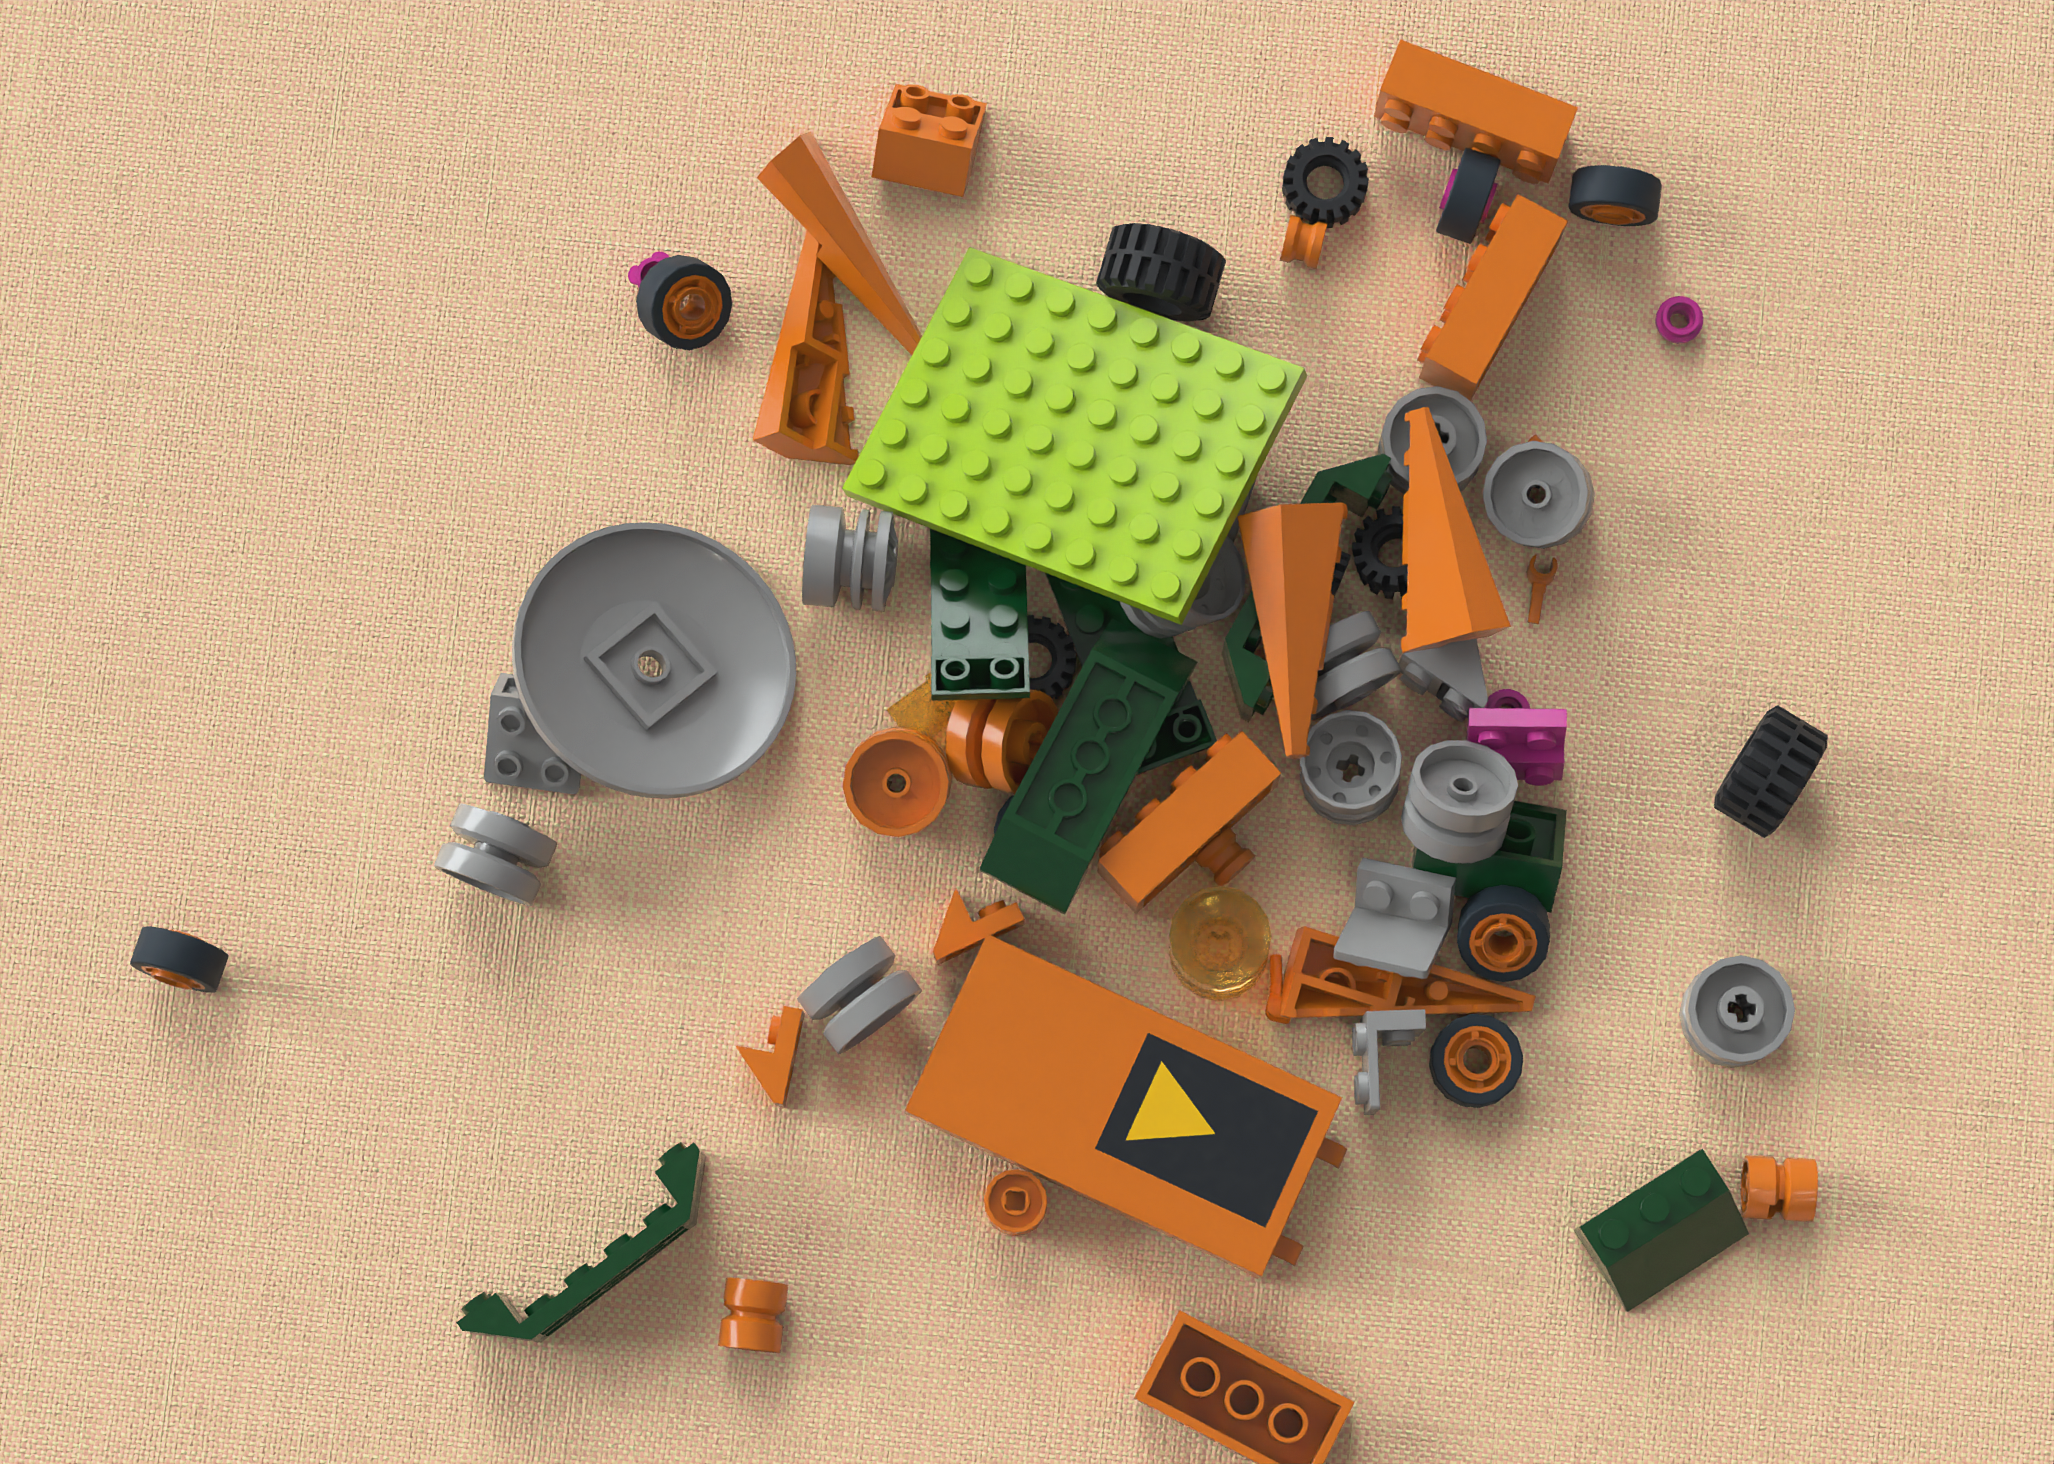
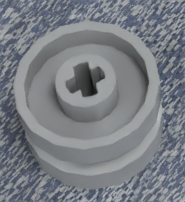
(1457, 424)
(1566, 502)
(1346, 673)
(1459, 801)
(497, 849)
(854, 988)
(1765, 1007)

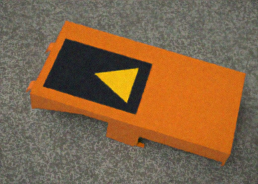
(1126, 1107)

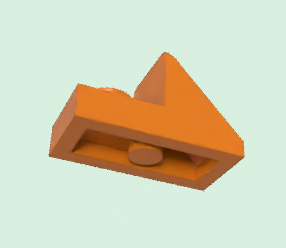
(961, 935)
(776, 1068)

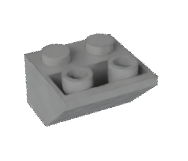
(1448, 673)

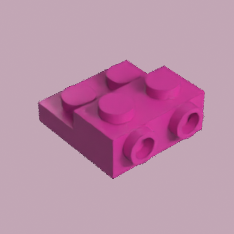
(1525, 737)

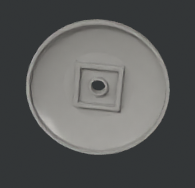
(663, 598)

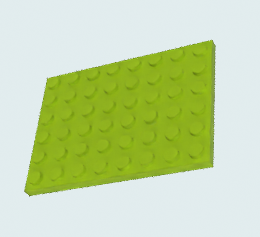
(1075, 434)

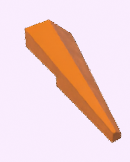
(813, 195)
(805, 392)
(1448, 575)
(1291, 576)
(1329, 987)

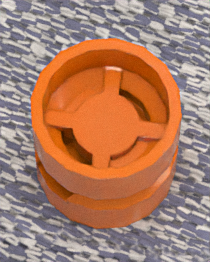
(1779, 1188)
(1015, 1202)
(753, 1315)

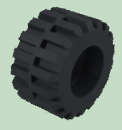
(1161, 271)
(1771, 771)

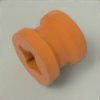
(1303, 242)
(1225, 857)

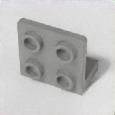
(517, 751)
(1397, 919)
(1395, 1029)

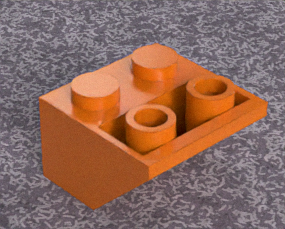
(928, 139)

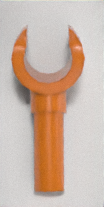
(1539, 583)
(1274, 1001)

